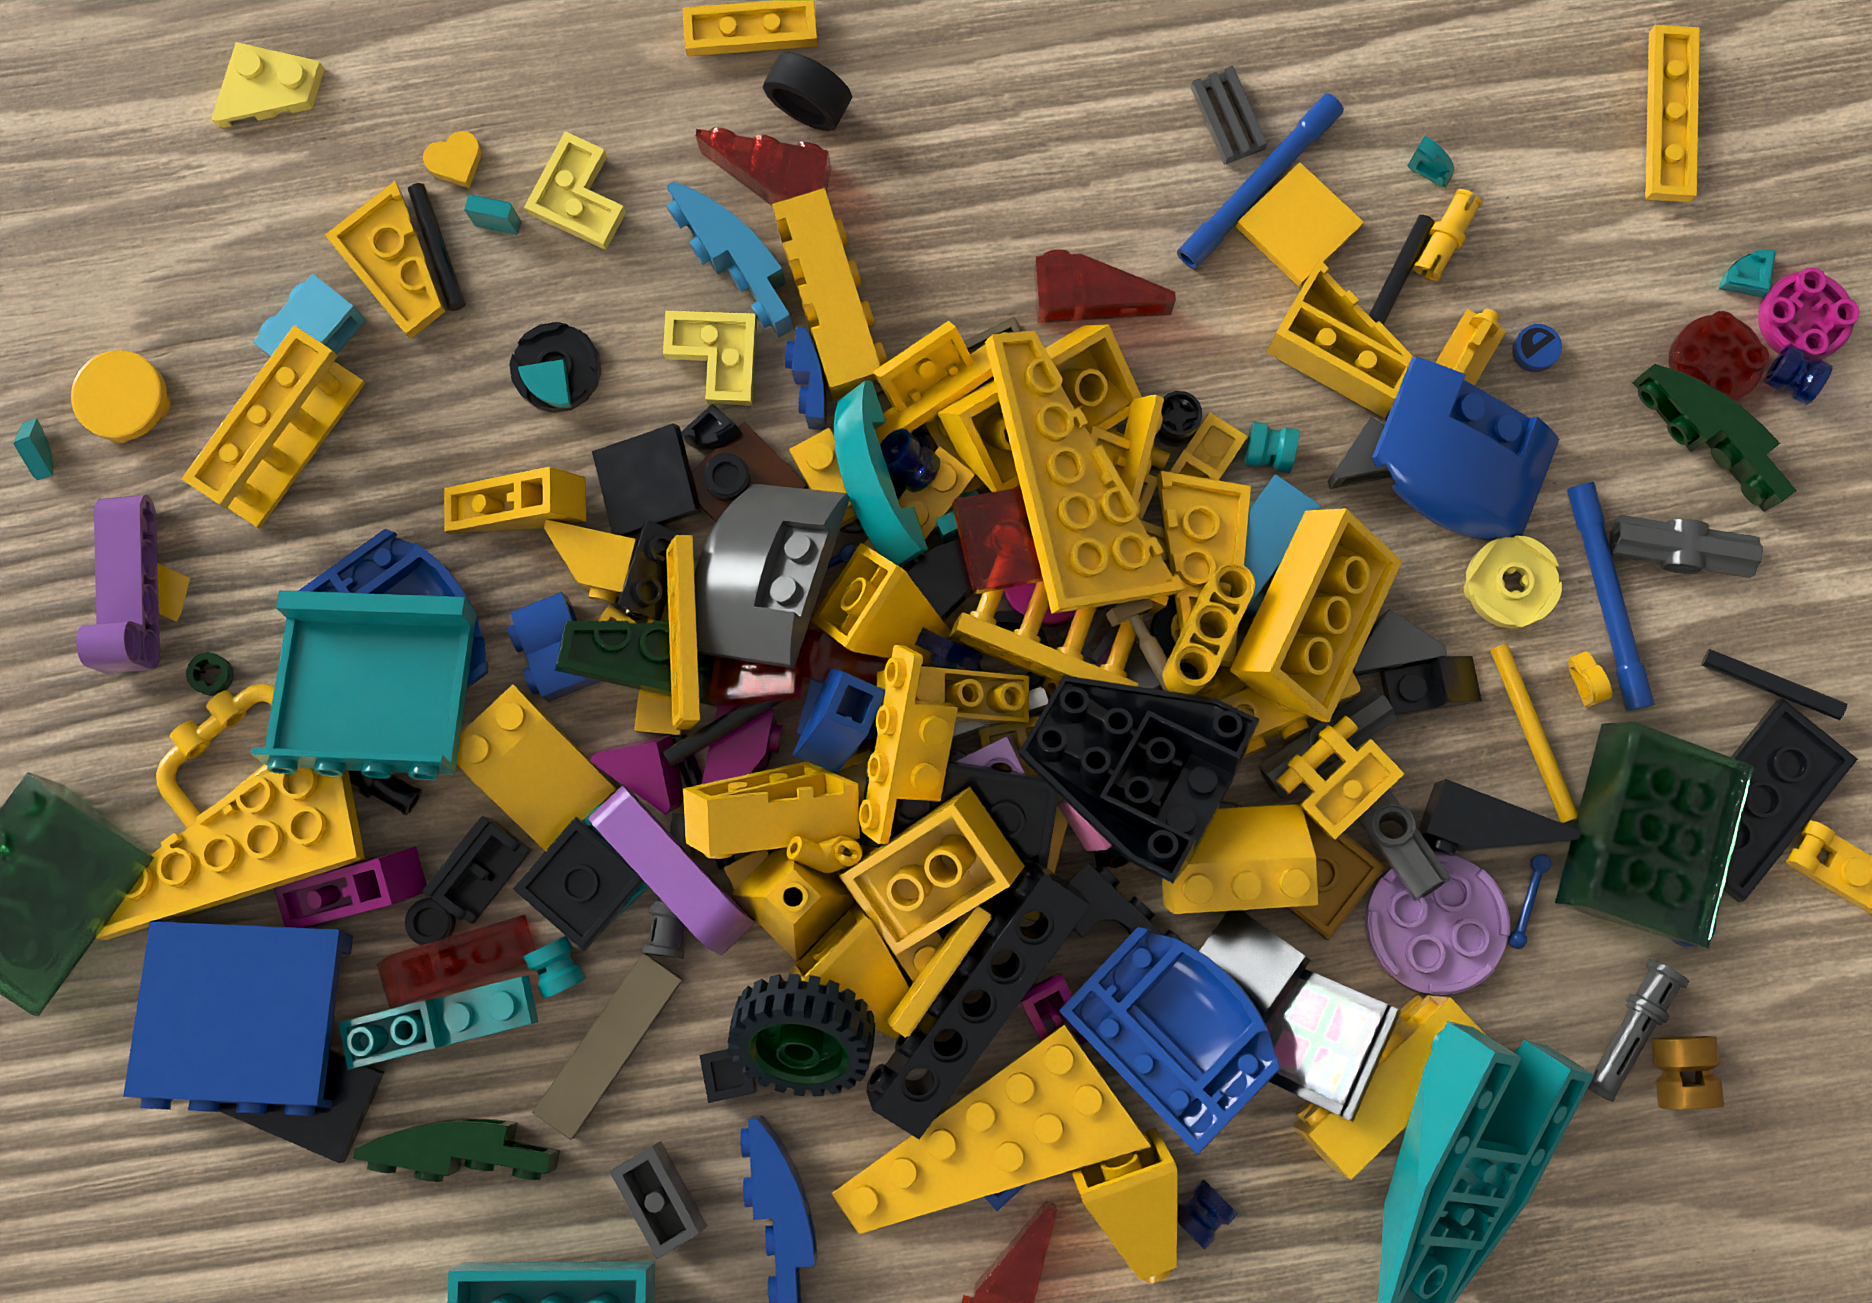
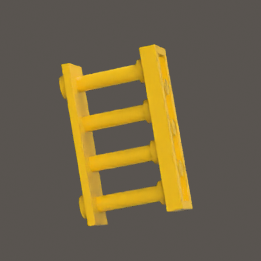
(274, 428)
(1023, 645)

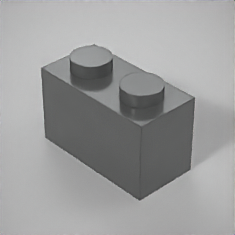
(658, 1199)

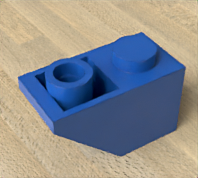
(838, 720)

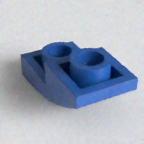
(806, 370)

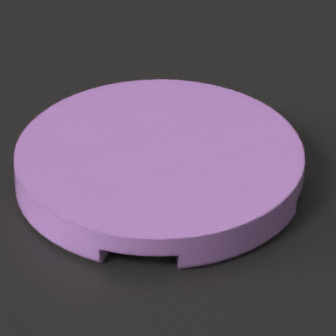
(1443, 939)

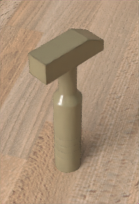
(1148, 644)

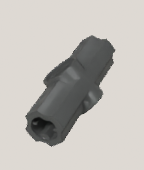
(1685, 546)
(1368, 711)
(1408, 855)

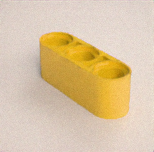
(1220, 612)

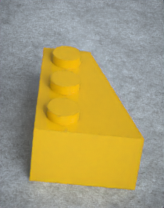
(1341, 344)
(769, 810)

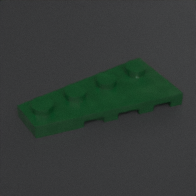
(625, 655)

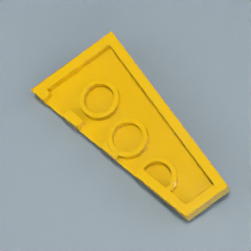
(1203, 531)

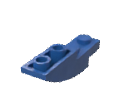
(778, 1194)

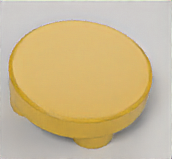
(119, 396)

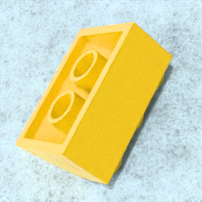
(1248, 862)

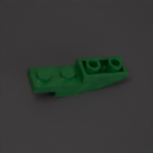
(1705, 415)
(440, 1146)

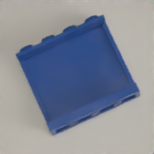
(235, 1017)

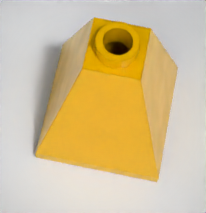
(877, 608)
(793, 926)
(857, 960)
(1136, 1206)

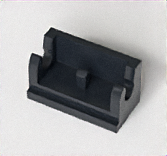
(477, 870)

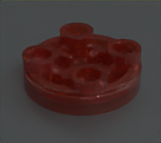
(1720, 354)

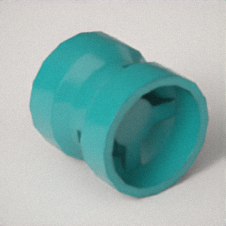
(1271, 447)
(555, 967)

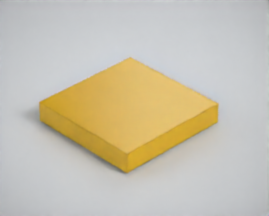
(1299, 224)

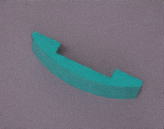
(866, 478)

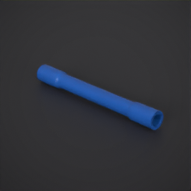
(1212, 232)
(1630, 669)

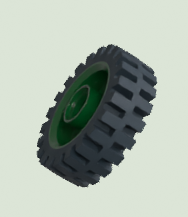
(801, 1035)

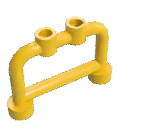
(194, 740)

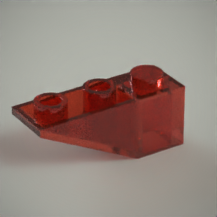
(766, 166)

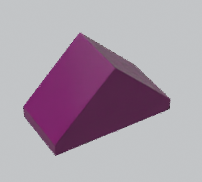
(644, 771)
(1043, 1006)

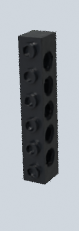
(917, 1102)

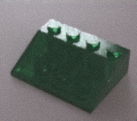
(1655, 833)
(58, 886)

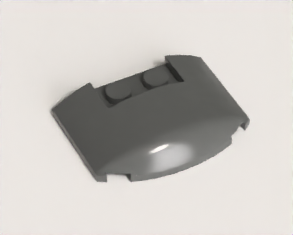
(765, 572)

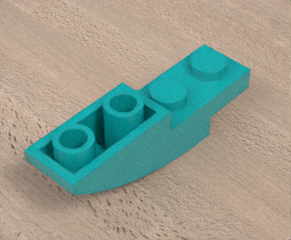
(438, 1022)

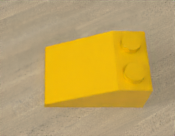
(530, 767)
(933, 871)

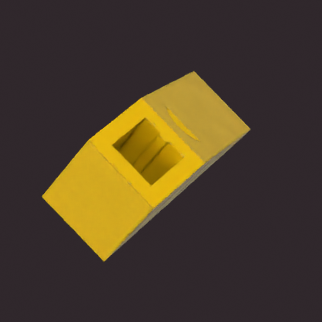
(977, 694)

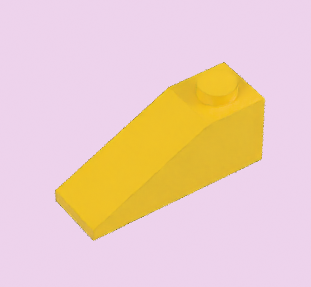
(515, 502)

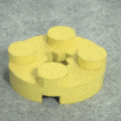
(1539, 578)

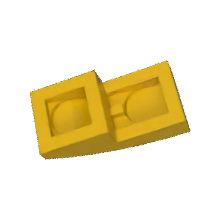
(1210, 449)

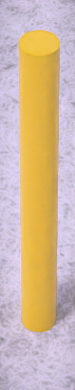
(1534, 733)

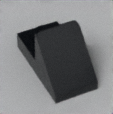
(1431, 685)

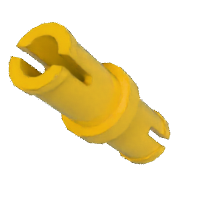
(1448, 235)

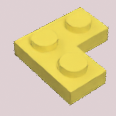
(565, 196)
(724, 342)

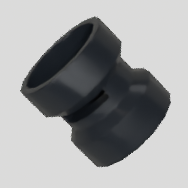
(1179, 409)

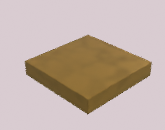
(1343, 878)

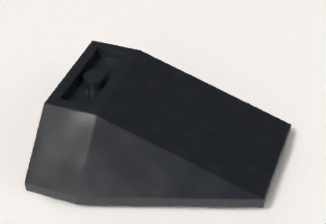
(1140, 764)

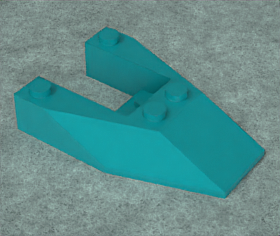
(1470, 1158)

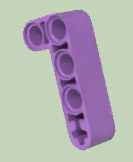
(126, 588)
(671, 872)

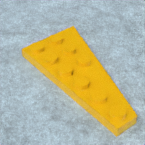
(1075, 500)
(245, 844)
(1017, 1127)

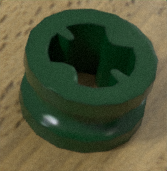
(196, 666)

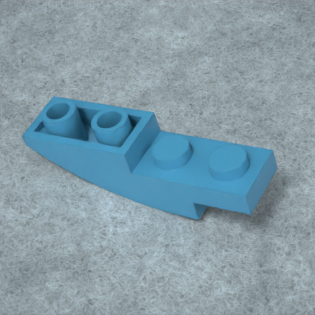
(734, 247)

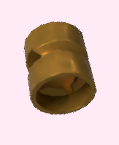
(1687, 1054)

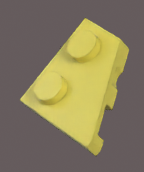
(266, 84)

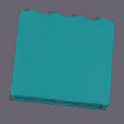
(369, 684)

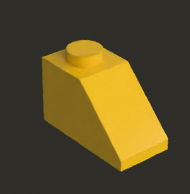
(594, 558)

